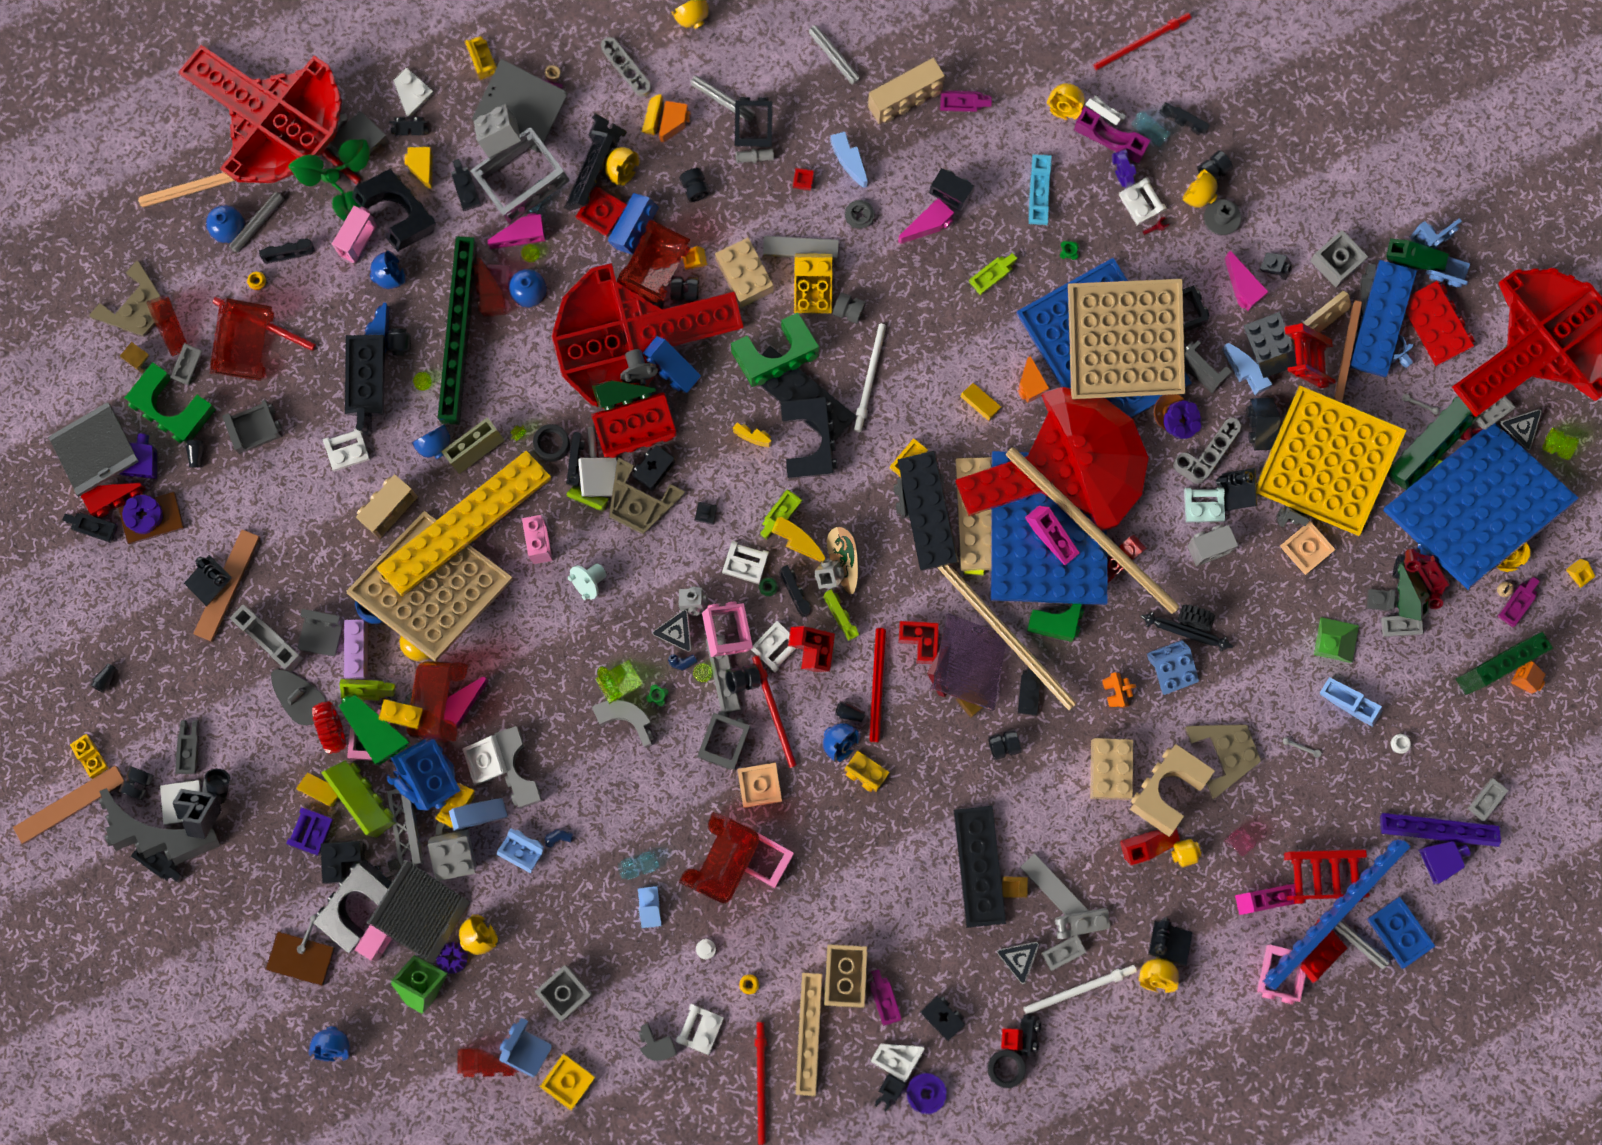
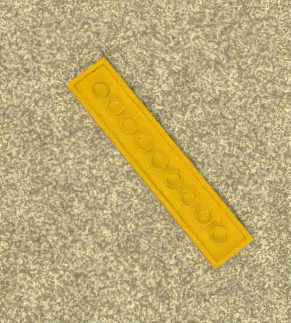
(463, 523)

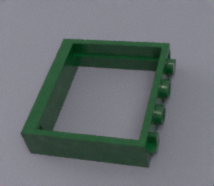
(1504, 663)

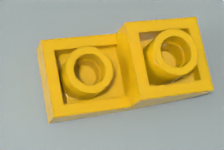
(757, 437)
(89, 756)

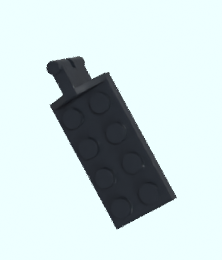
(603, 141)
(364, 379)

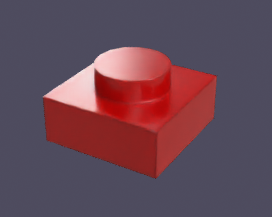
(803, 179)
(1012, 1039)

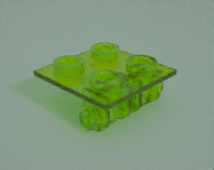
(618, 681)

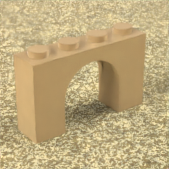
(1176, 764)

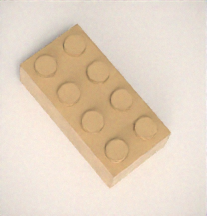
(906, 91)

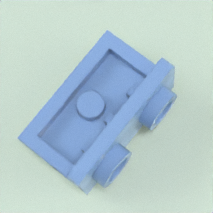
(521, 850)

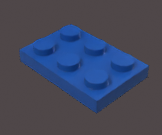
(1400, 932)

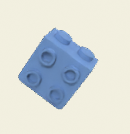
(1454, 273)
(524, 1050)

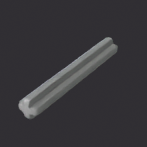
(834, 54)
(721, 97)
(256, 222)
(1362, 944)

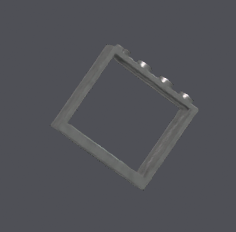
(536, 193)

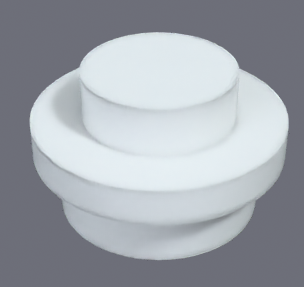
(1400, 743)
(705, 949)

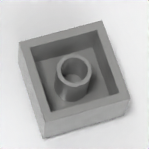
(497, 130)
(1338, 258)
(1212, 545)
(452, 855)
(563, 993)

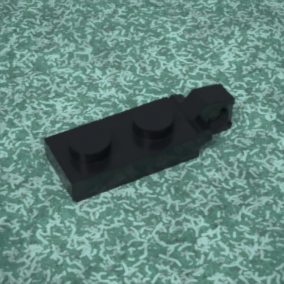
(1184, 118)
(464, 187)
(577, 445)
(91, 526)
(1028, 693)
(159, 865)

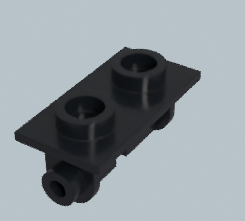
(417, 126)
(1032, 1028)

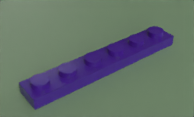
(1440, 829)

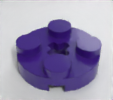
(1124, 169)
(1192, 419)
(149, 522)
(925, 1105)

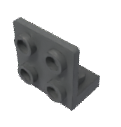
(320, 632)

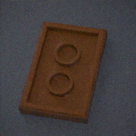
(170, 522)
(309, 966)

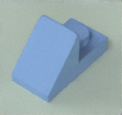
(649, 907)

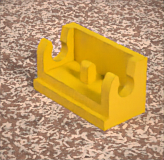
(481, 57)
(459, 799)

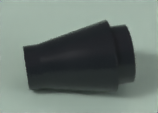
(194, 452)
(104, 678)
(849, 712)

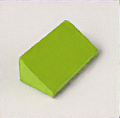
(597, 502)

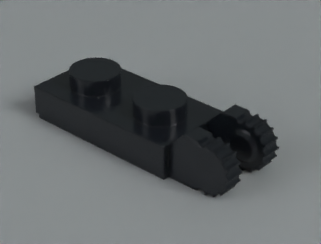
(286, 251)
(795, 592)

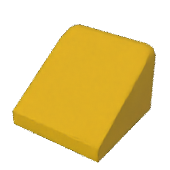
(695, 258)
(1581, 572)

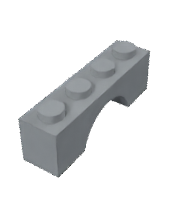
(266, 638)
(525, 792)

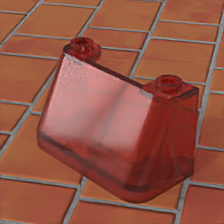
(654, 262)
(240, 339)
(431, 694)
(725, 860)

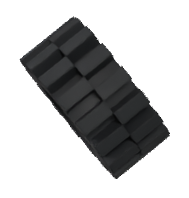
(1196, 617)

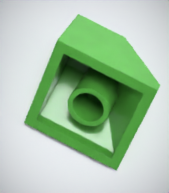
(1336, 640)
(418, 983)

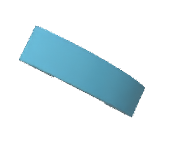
(1039, 189)

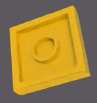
(567, 1081)

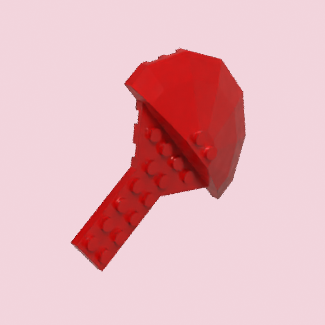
(269, 117)
(606, 320)
(1550, 337)
(1083, 450)

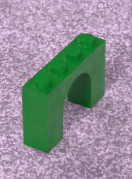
(760, 369)
(144, 397)
(1057, 626)

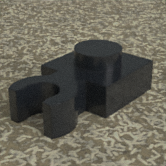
(890, 1089)

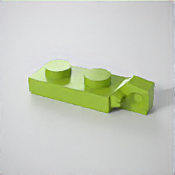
(992, 273)
(783, 508)
(841, 616)
(366, 689)

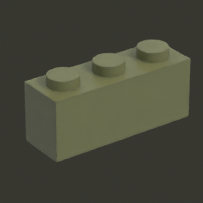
(473, 445)

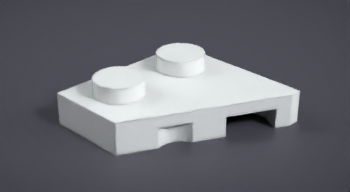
(411, 92)
(897, 1059)

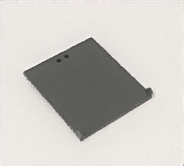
(528, 98)
(93, 448)
(418, 912)

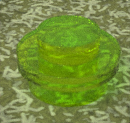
(530, 253)
(422, 381)
(518, 432)
(702, 672)

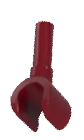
(1158, 226)
(1468, 433)

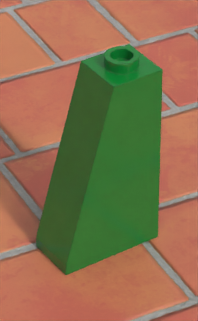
(376, 735)

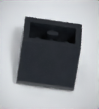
(952, 189)

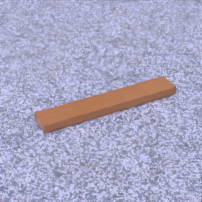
(1347, 352)
(235, 567)
(68, 805)

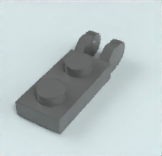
(187, 749)

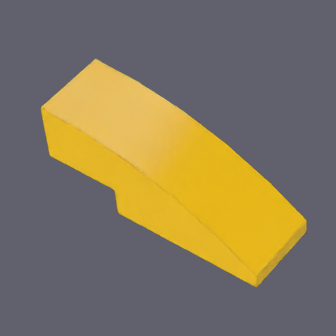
(797, 539)

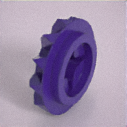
(457, 965)

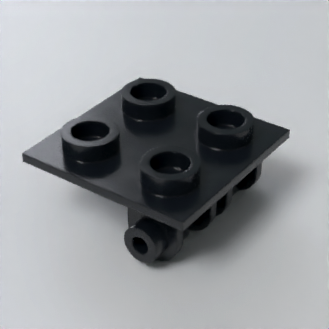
(1239, 489)
(207, 579)
(1170, 942)

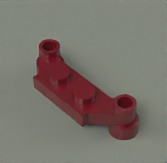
(1431, 574)

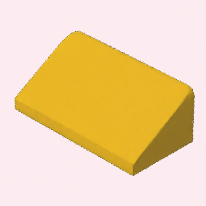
(653, 115)
(980, 401)
(318, 789)

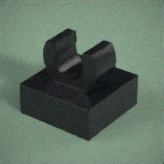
(705, 513)

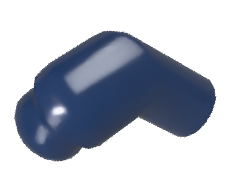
(680, 663)
(556, 835)

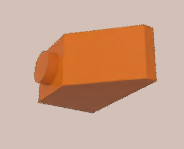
(673, 119)
(1031, 382)
(1529, 678)

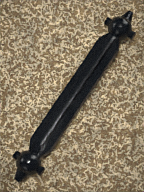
(1186, 631)

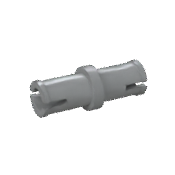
(754, 155)

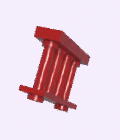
(1310, 354)
(1316, 858)

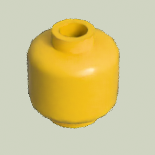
(1186, 852)

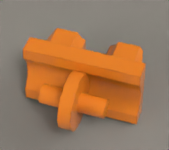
(1120, 698)

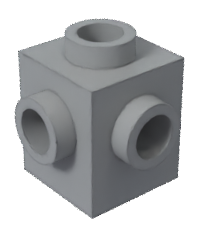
(829, 574)
(693, 600)

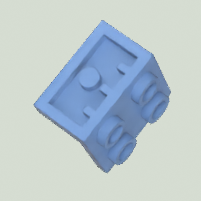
(1426, 234)
(1174, 666)

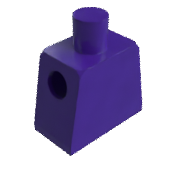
(147, 459)
(1444, 860)

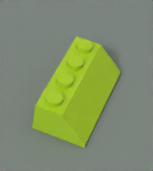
(359, 798)

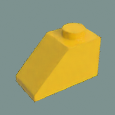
(420, 164)

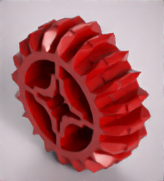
(329, 727)

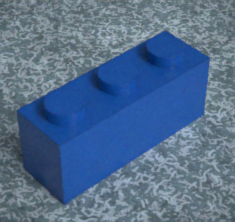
(633, 223)
(671, 365)

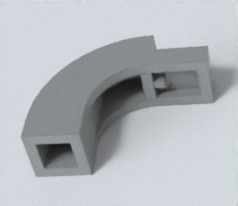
(624, 711)

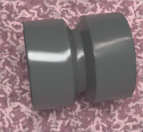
(849, 308)

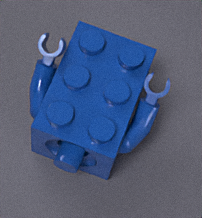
(425, 775)

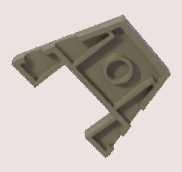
(134, 313)
(635, 507)
(1234, 750)

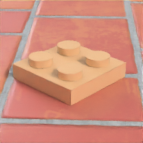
(1307, 547)
(759, 785)

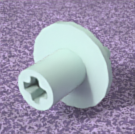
(587, 580)

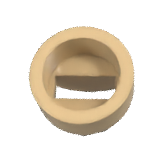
(554, 71)
(1502, 586)

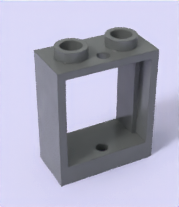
(718, 760)

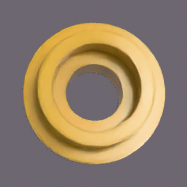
(256, 275)
(744, 979)

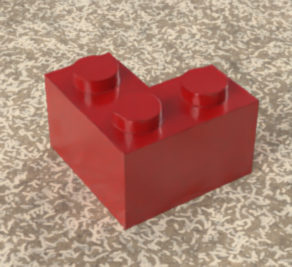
(923, 635)
(816, 646)

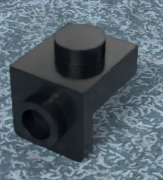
(1277, 265)

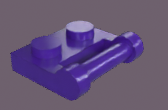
(315, 834)

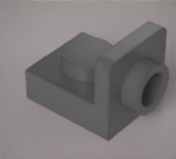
(1293, 515)
(1381, 600)

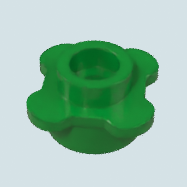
(1073, 246)
(657, 690)

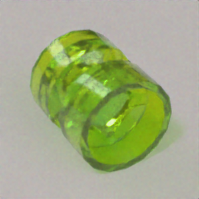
(1563, 445)

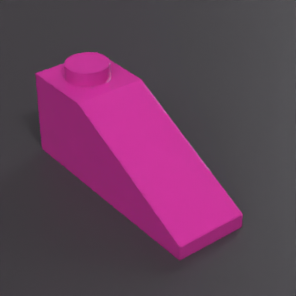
(930, 221)
(523, 231)
(1245, 286)
(1052, 533)
(461, 702)
(1265, 899)

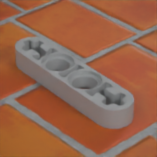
(625, 67)

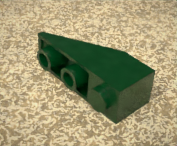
(1416, 255)
(614, 392)
(1413, 595)

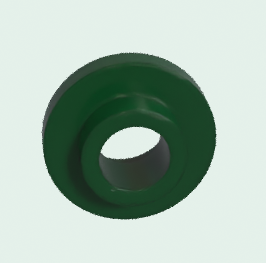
(765, 581)

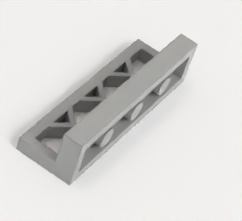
(412, 829)

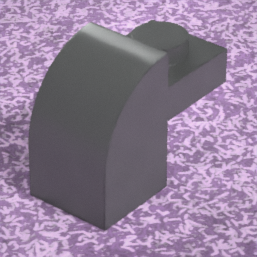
(656, 1050)

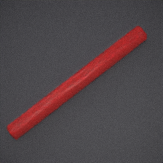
(877, 685)

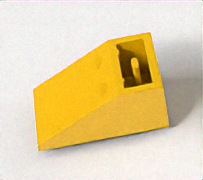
(813, 283)

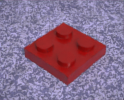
(601, 211)

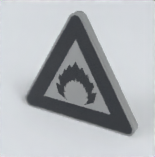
(1523, 427)
(676, 631)
(1019, 959)

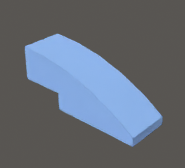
(849, 158)
(1246, 369)
(1351, 701)
(478, 813)

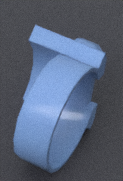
(1405, 359)

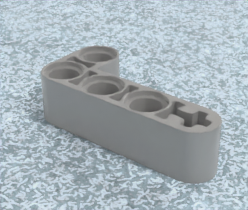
(1212, 450)

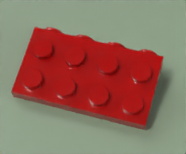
(1438, 324)
(634, 425)

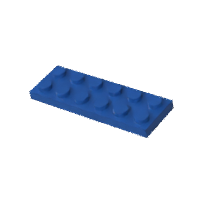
(1382, 318)

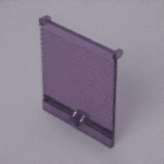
(969, 662)

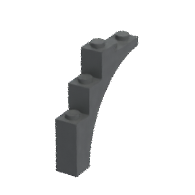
(150, 840)

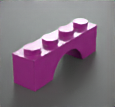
(1095, 128)

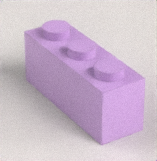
(355, 649)

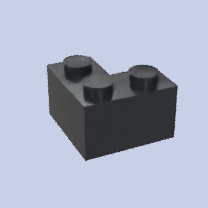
(1264, 423)
(197, 811)
(336, 855)

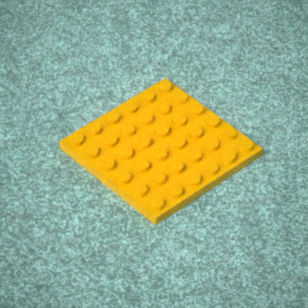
(1329, 460)

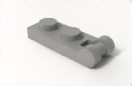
(1082, 923)

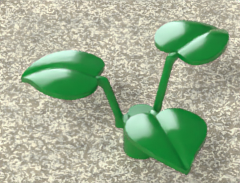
(309, 172)

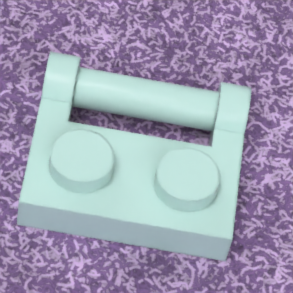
(1204, 510)

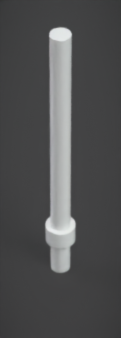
(862, 411)
(1116, 975)

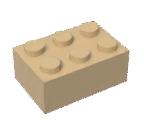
(744, 272)
(386, 506)
(1111, 769)
(845, 976)

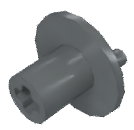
(1222, 217)
(638, 369)

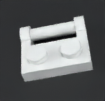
(1104, 110)
(1137, 204)
(347, 455)
(744, 568)
(770, 642)
(706, 1031)

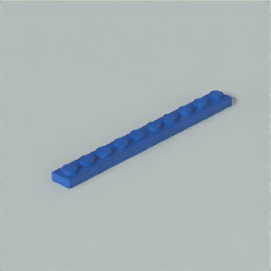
(1331, 918)

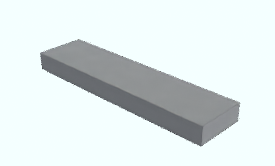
(789, 246)
(728, 701)
(1052, 886)

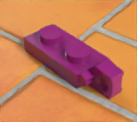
(964, 101)
(1519, 602)
(884, 999)

